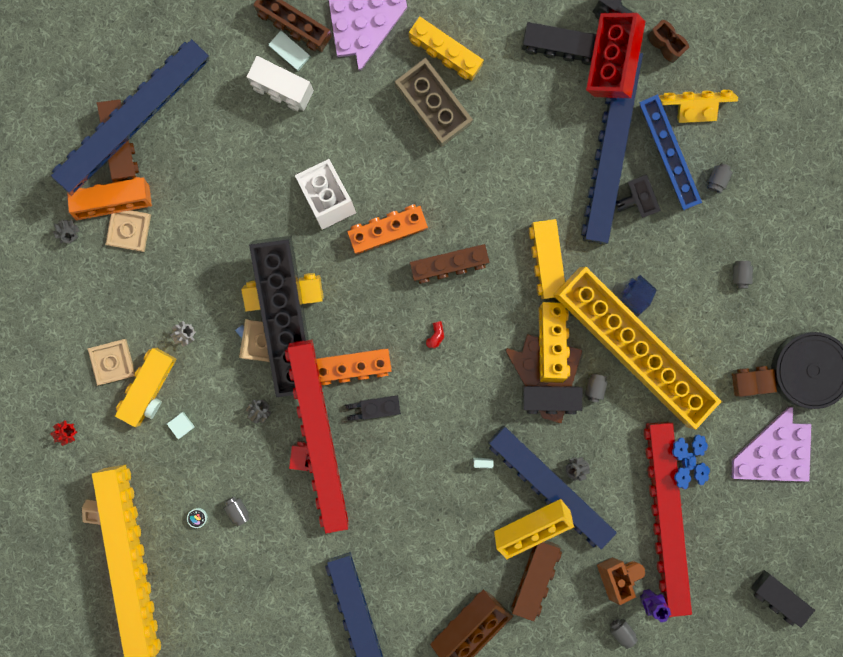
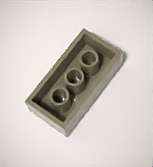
(433, 102)

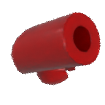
(437, 337)

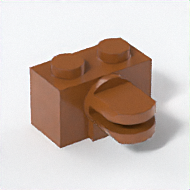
(620, 578)

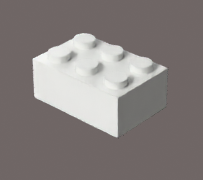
(279, 84)

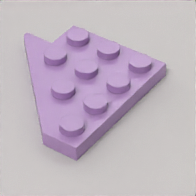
(363, 25)
(777, 452)

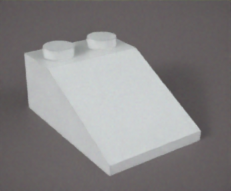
(325, 194)

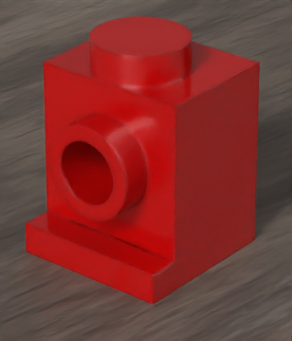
(298, 457)

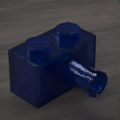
(638, 295)

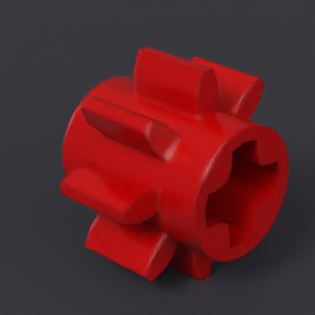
(63, 433)

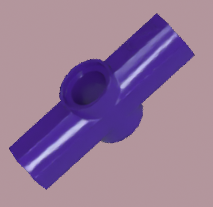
(655, 605)

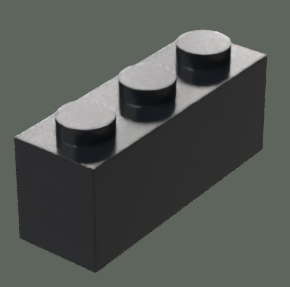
(552, 399)
(782, 599)

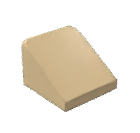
(90, 512)

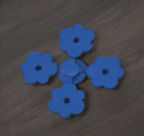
(689, 461)

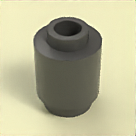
(719, 178)
(742, 274)
(596, 387)
(236, 511)
(623, 633)

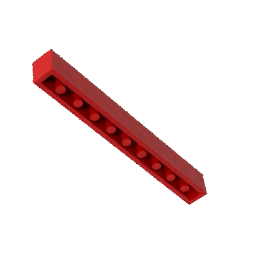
(318, 435)
(668, 518)

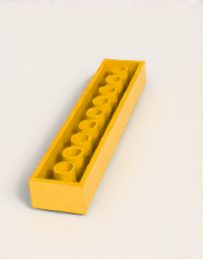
(637, 348)
(126, 562)

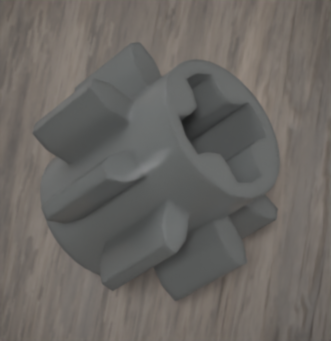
(66, 231)
(258, 411)
(577, 469)

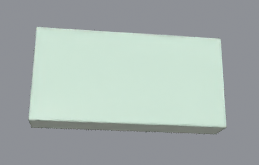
(289, 51)

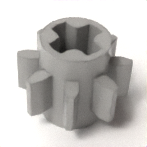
(183, 333)

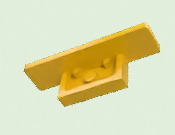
(698, 106)

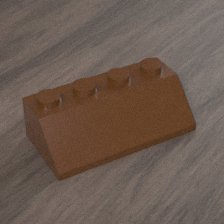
(472, 627)

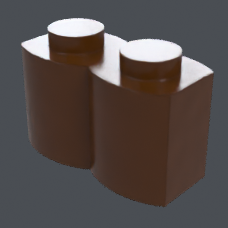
(665, 38)
(754, 382)

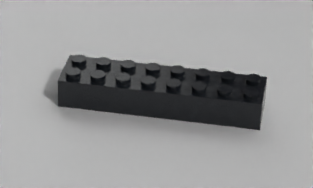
(279, 304)

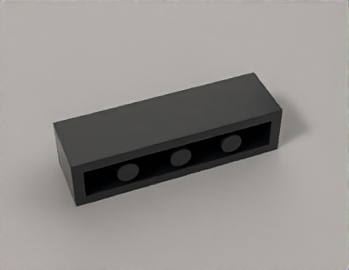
(558, 42)

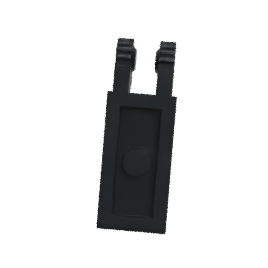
(375, 408)

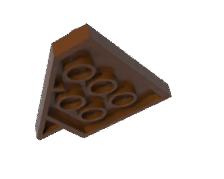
(528, 368)

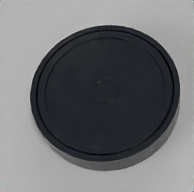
(809, 370)

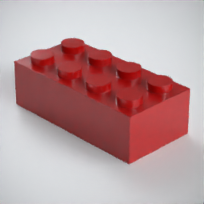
(615, 55)

